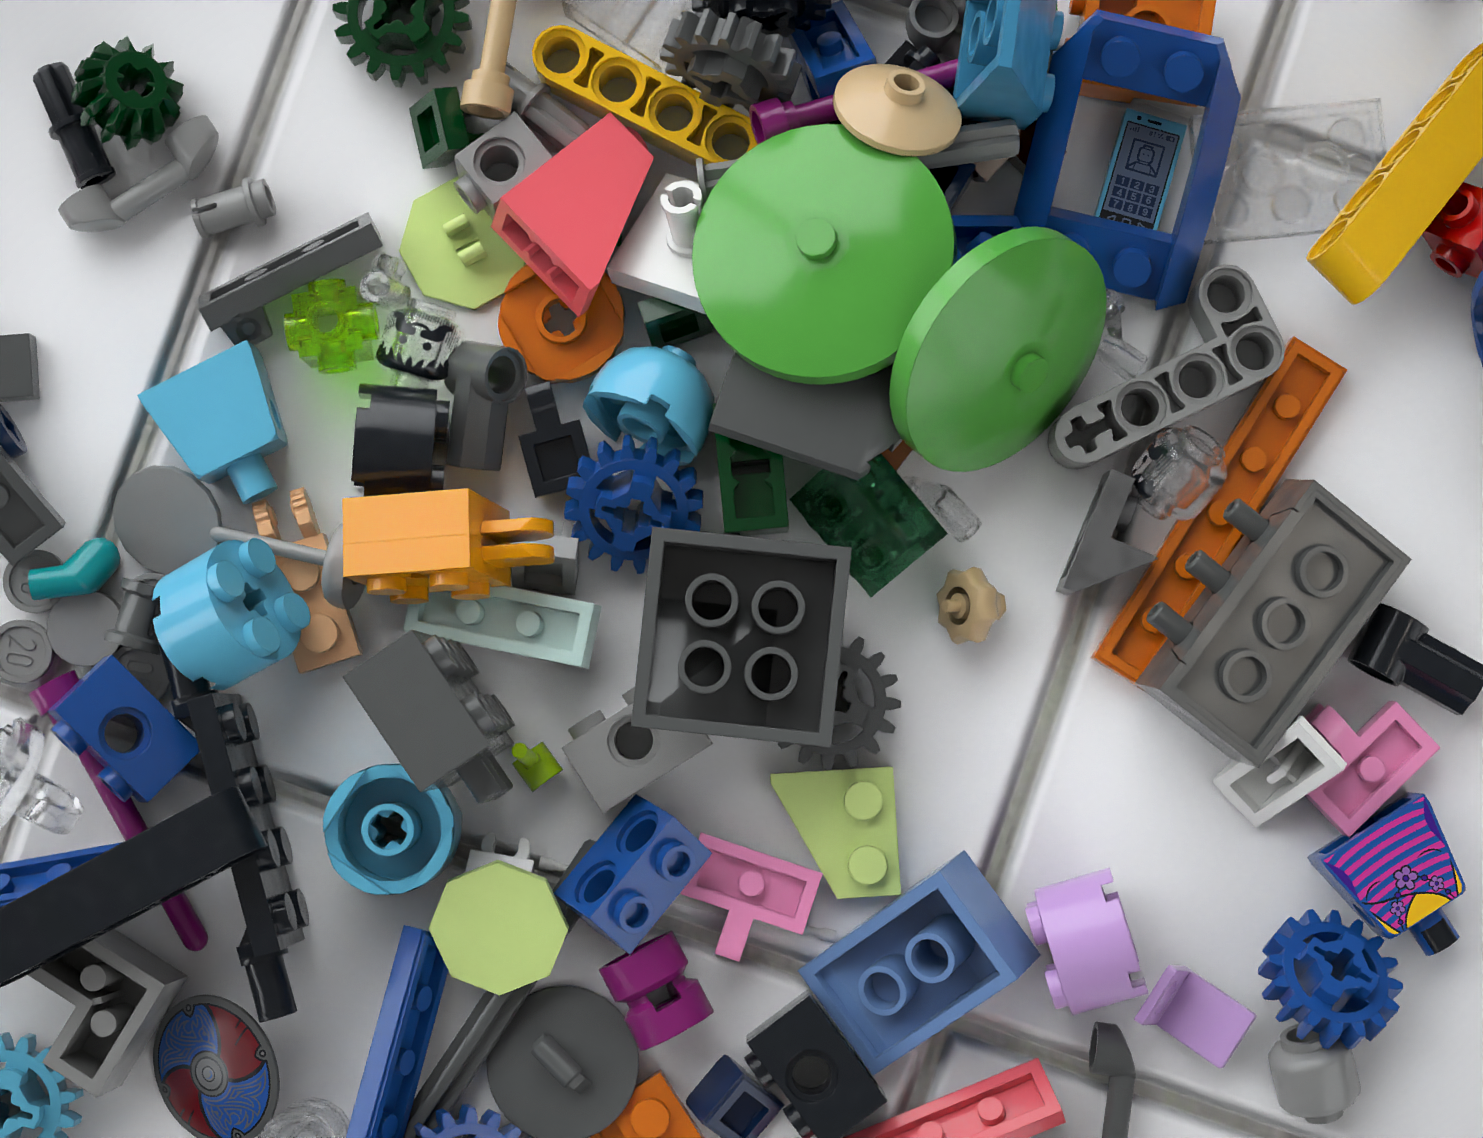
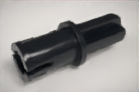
(78, 142)

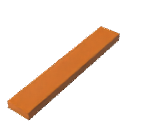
(1254, 462)

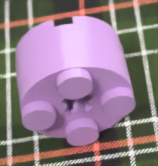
(1087, 943)

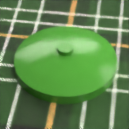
(820, 253)
(997, 348)

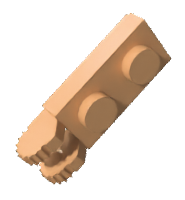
(331, 630)

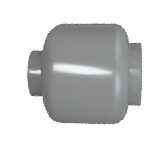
(1313, 1079)

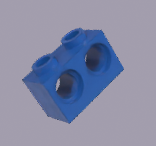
(633, 873)

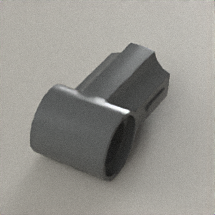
(483, 385)

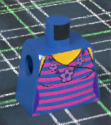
(1397, 873)

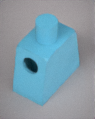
(222, 419)

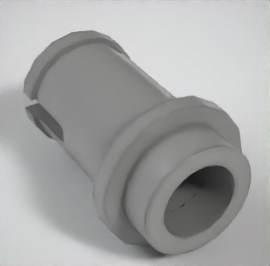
(233, 208)

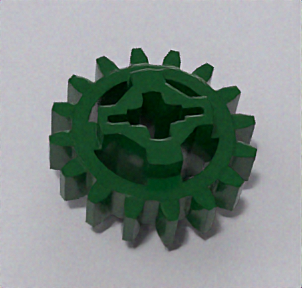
(386, 34)

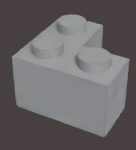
(118, 1003)

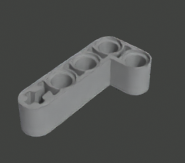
(1161, 386)

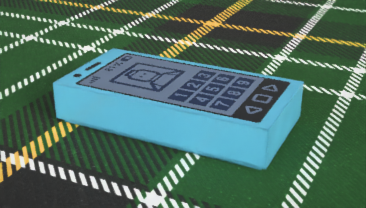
(1140, 169)

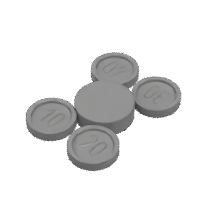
(73, 630)

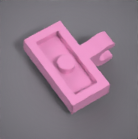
(1377, 762)
(752, 888)

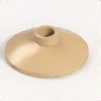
(897, 110)

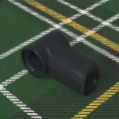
(1401, 652)

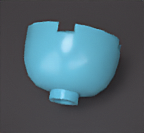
(653, 395)

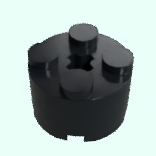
(398, 439)

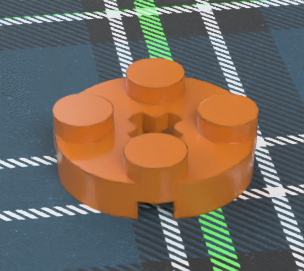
(553, 355)

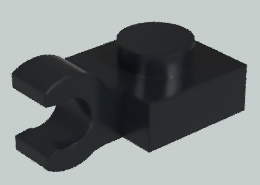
(554, 447)

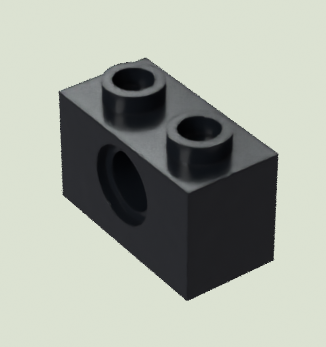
(805, 1031)

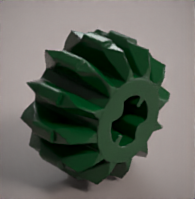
(127, 93)

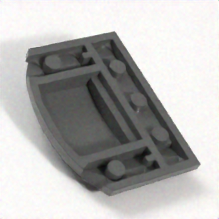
(816, 424)

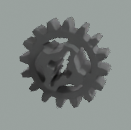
(729, 59)
(857, 713)

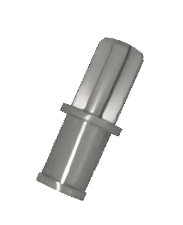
(542, 111)

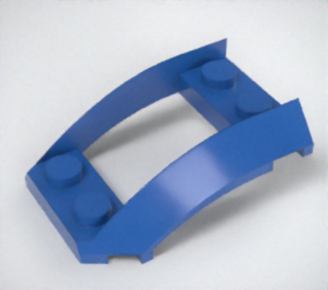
(1154, 62)

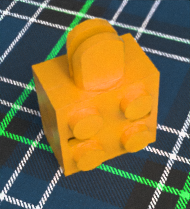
(437, 544)

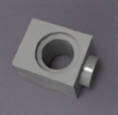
(504, 143)

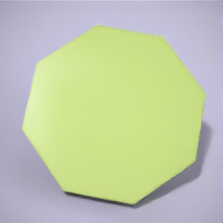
(456, 251)
(498, 927)

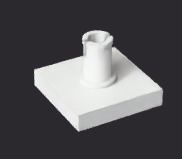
(660, 245)

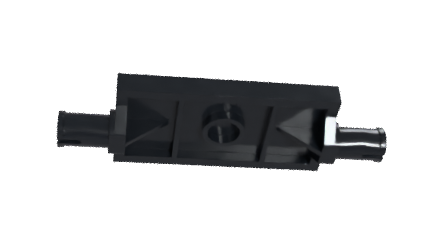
(268, 903)

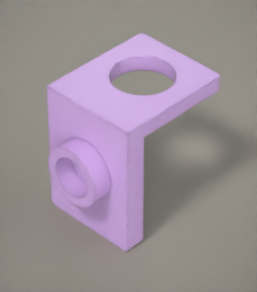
(1197, 1014)

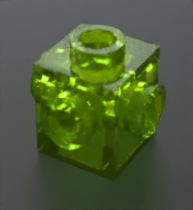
(347, 342)

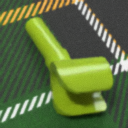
(535, 764)

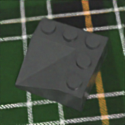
(741, 637)

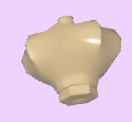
(969, 605)

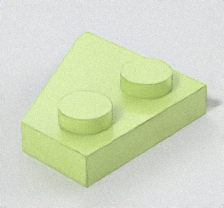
(847, 826)

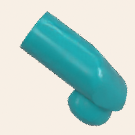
(80, 575)

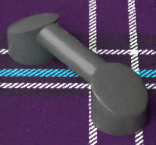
(1112, 1057)

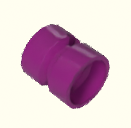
(645, 970)

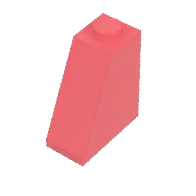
(575, 209)

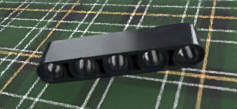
(126, 882)

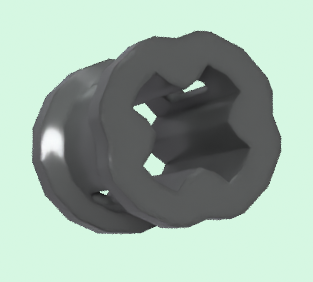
(135, 619)

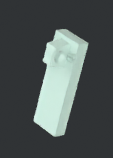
(512, 623)

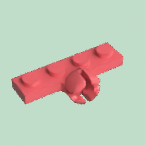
(1002, 1106)

